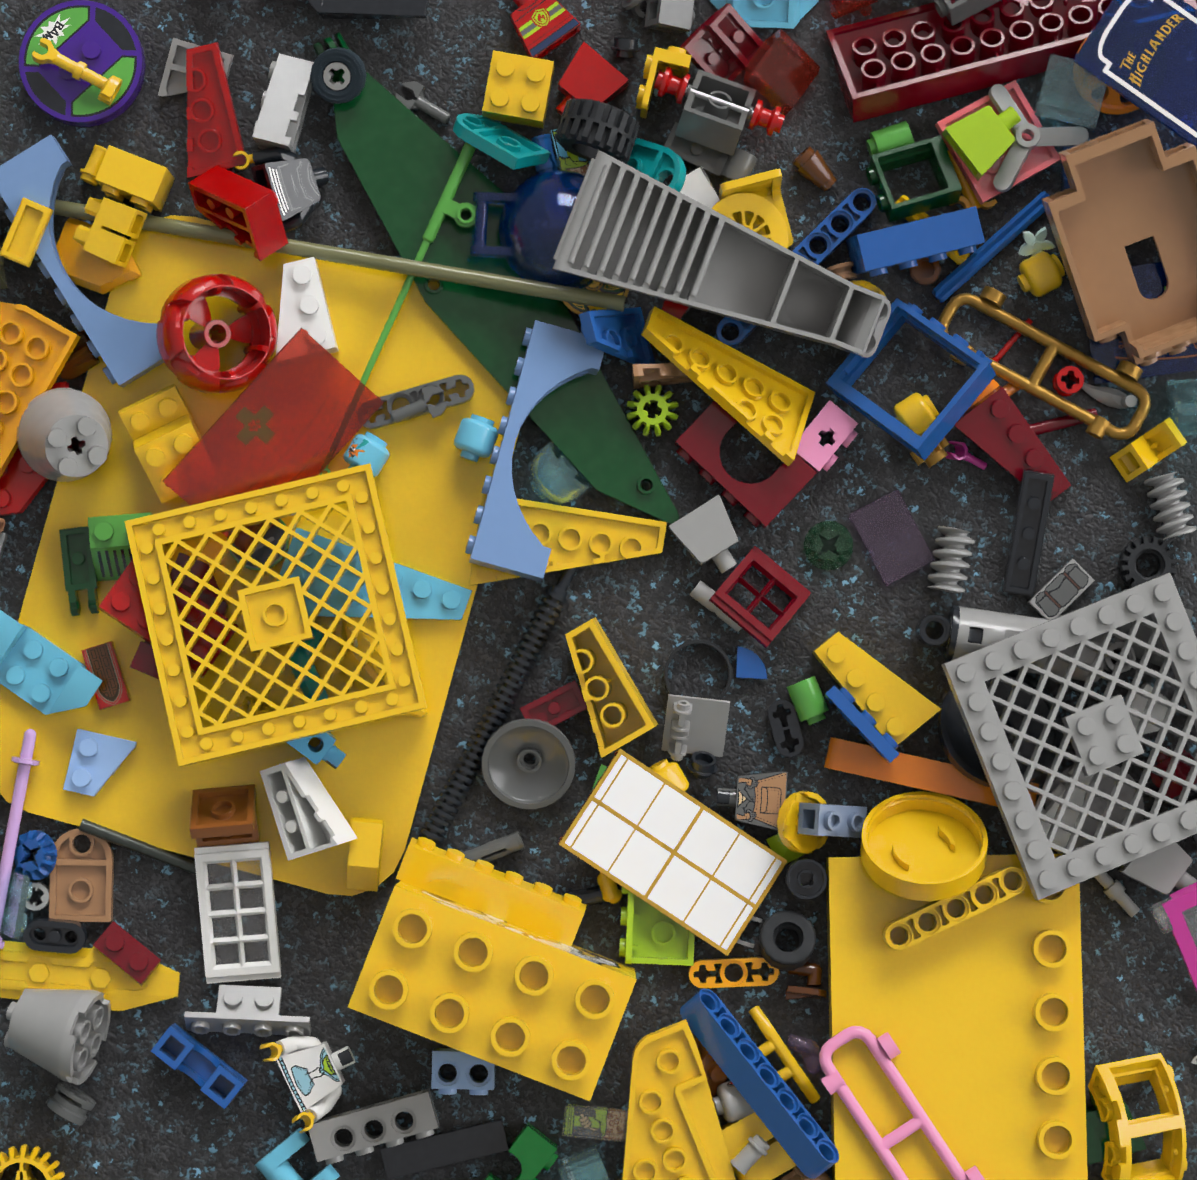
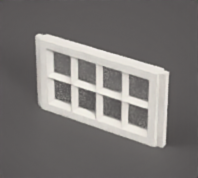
(237, 912)

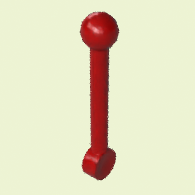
(1008, 345)

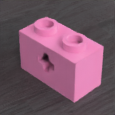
(830, 420)

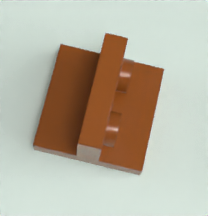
(224, 816)

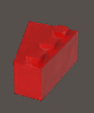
(242, 207)

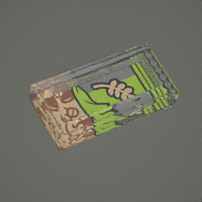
(594, 1122)

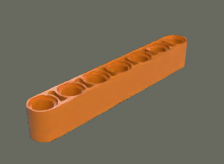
(907, 771)

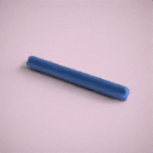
(990, 248)

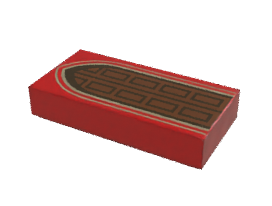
(104, 664)

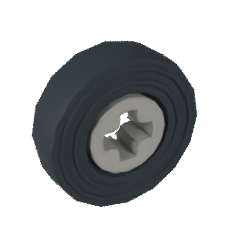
(322, 75)

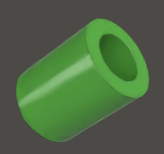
(889, 138)
(808, 700)

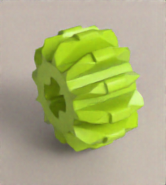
(642, 414)

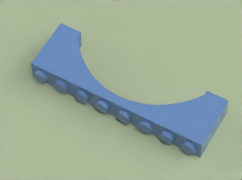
(124, 344)
(503, 535)

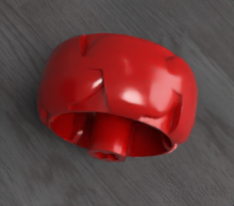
(202, 370)

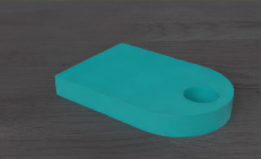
(499, 141)
(658, 162)

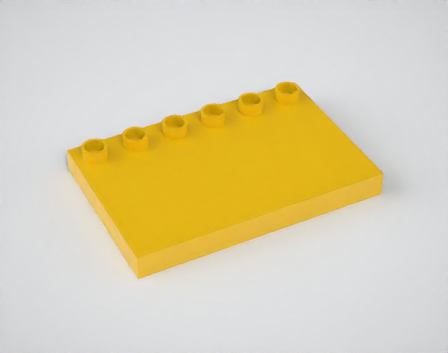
(981, 1028)

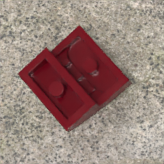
(723, 44)

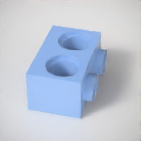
(463, 1080)

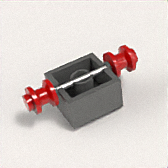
(716, 109)

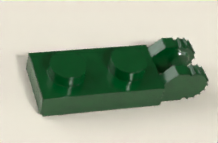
(78, 568)

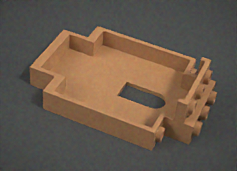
(1118, 196)

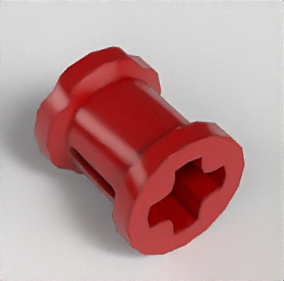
(1075, 375)

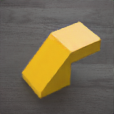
(1148, 449)
(364, 854)

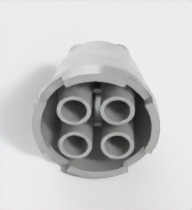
(48, 430)
(59, 1030)

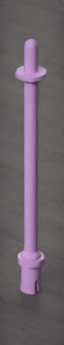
(24, 764)

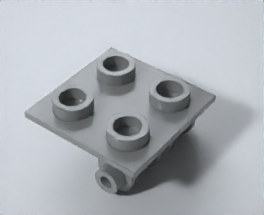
(694, 726)

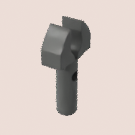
(422, 103)
(421, 406)

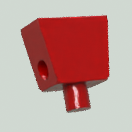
(590, 78)

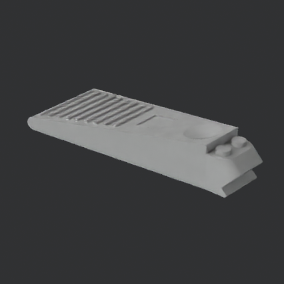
(675, 249)

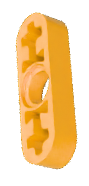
(710, 980)

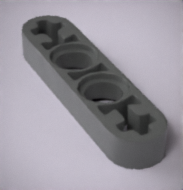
(415, 393)

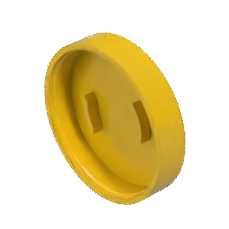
(924, 846)

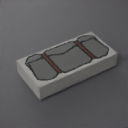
(1061, 590)

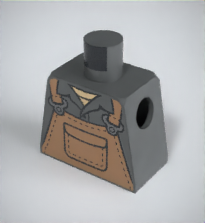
(756, 798)

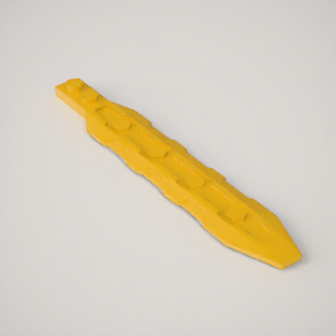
(82, 970)

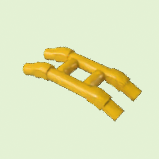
(776, 1044)

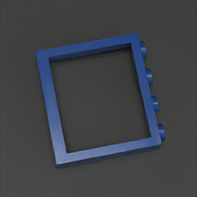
(854, 365)

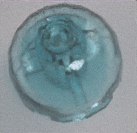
(556, 476)

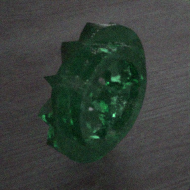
(828, 560)

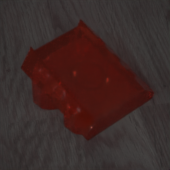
(780, 71)

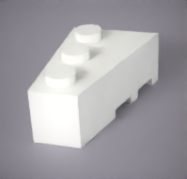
(304, 305)
(304, 809)

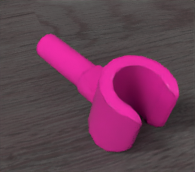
(962, 453)

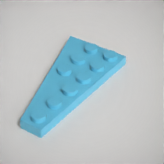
(421, 594)

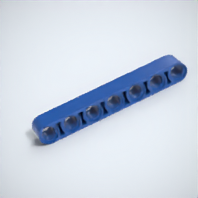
(824, 233)
(759, 1083)

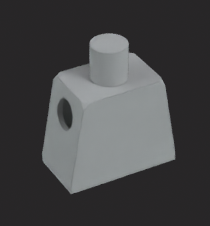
(707, 534)
(1161, 869)

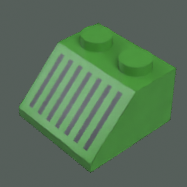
(110, 544)

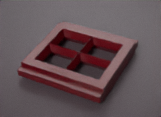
(743, 616)

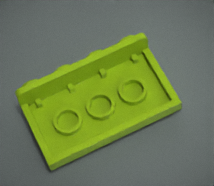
(653, 936)

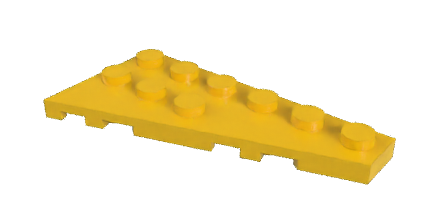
(751, 392)

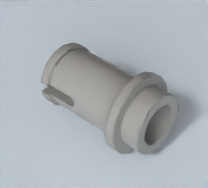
(750, 1154)

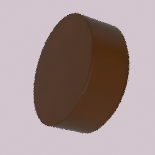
(925, 272)

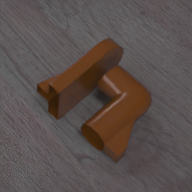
(80, 359)
(814, 977)

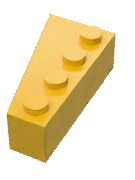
(879, 691)
(610, 694)

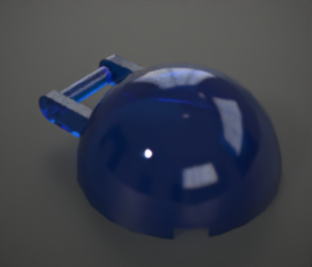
(531, 225)

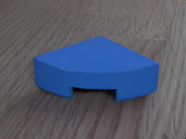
(749, 665)

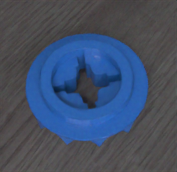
(45, 857)

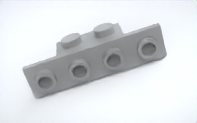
(248, 1011)

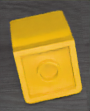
(764, 185)

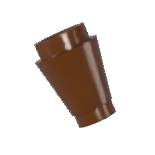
(814, 168)

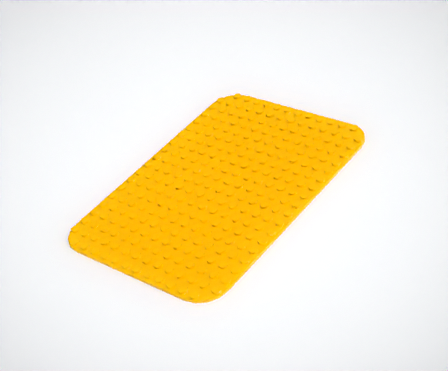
(428, 515)

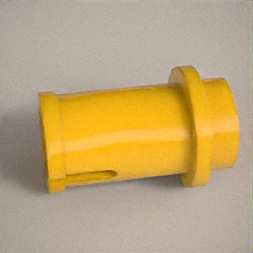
(92, 167)

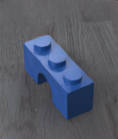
(191, 1057)

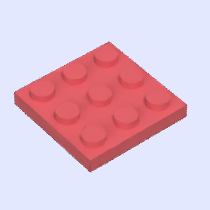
(1037, 160)

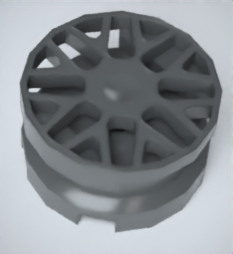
(70, 1103)

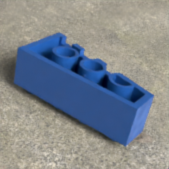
(915, 241)

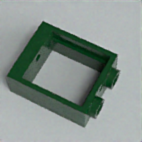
(943, 169)

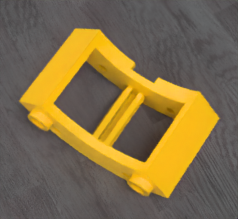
(1111, 1108)

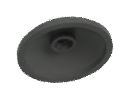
(526, 782)

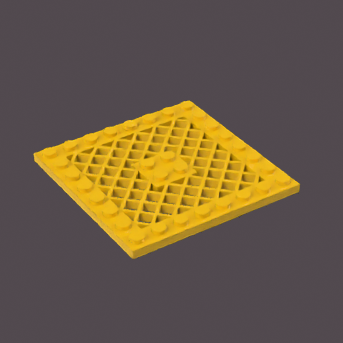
(274, 614)

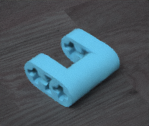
(276, 1166)

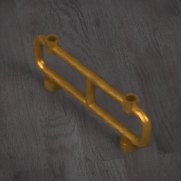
(1124, 376)

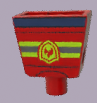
(543, 25)

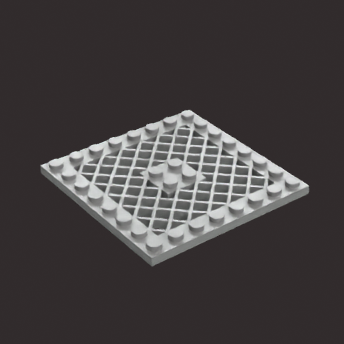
(1099, 734)

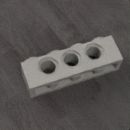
(418, 1104)

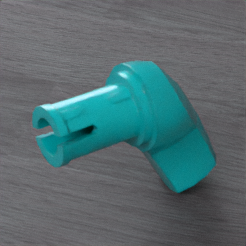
(301, 658)

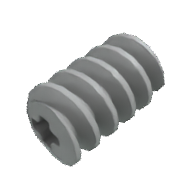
(1169, 505)
(950, 559)

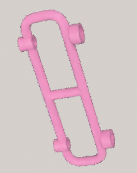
(884, 1050)

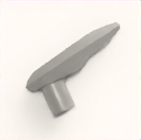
(1110, 396)

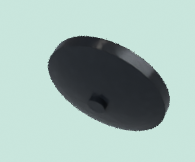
(959, 746)

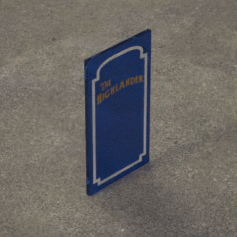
(1149, 58)

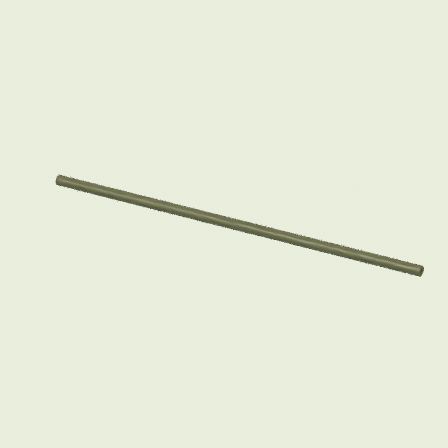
(375, 261)

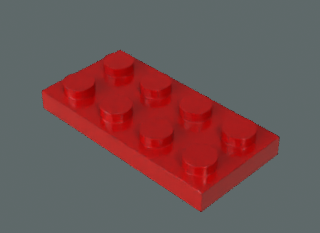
(126, 607)

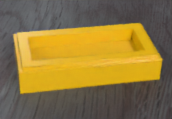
(26, 232)

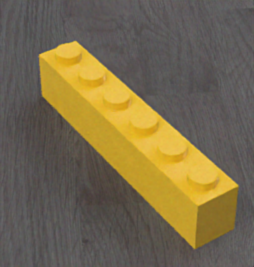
(491, 891)

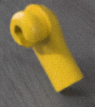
(609, 889)

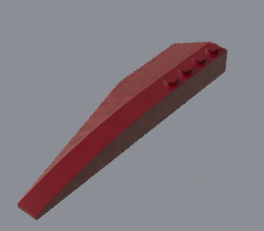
(924, 59)

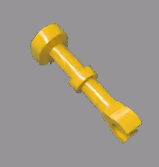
(109, 87)

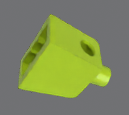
(982, 138)

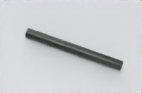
(138, 846)

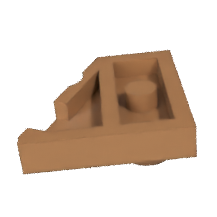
(657, 374)

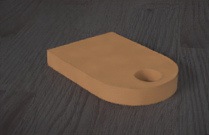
(82, 881)

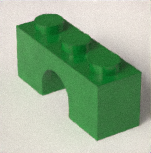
(533, 1152)

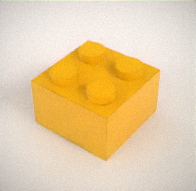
(518, 89)
(135, 179)

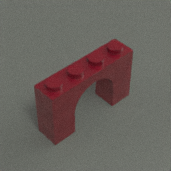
(759, 500)

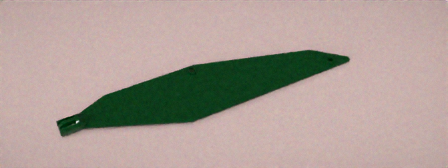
(404, 176)

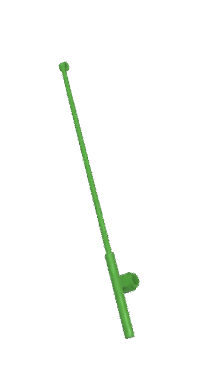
(444, 207)

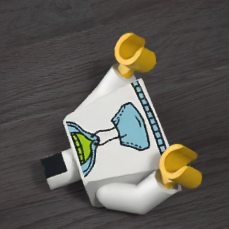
(311, 1074)

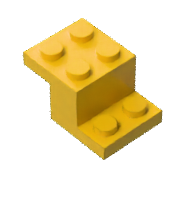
(160, 435)

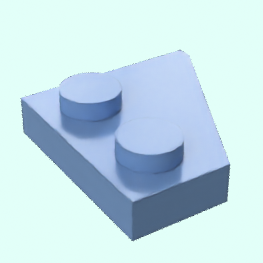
(94, 761)

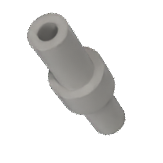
(1115, 891)

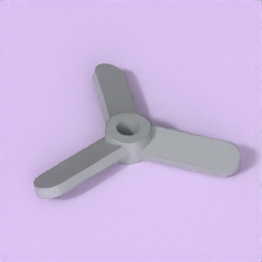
(1020, 148)

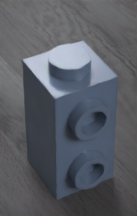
(831, 820)

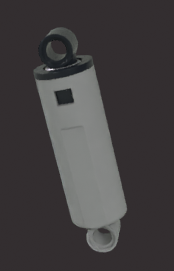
(975, 628)

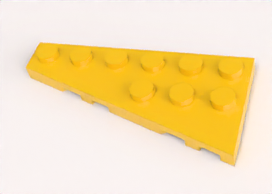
(581, 538)

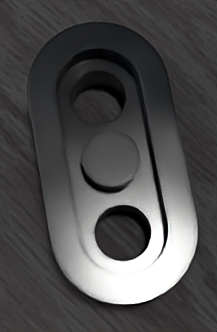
(56, 935)

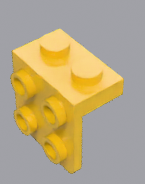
(674, 58)

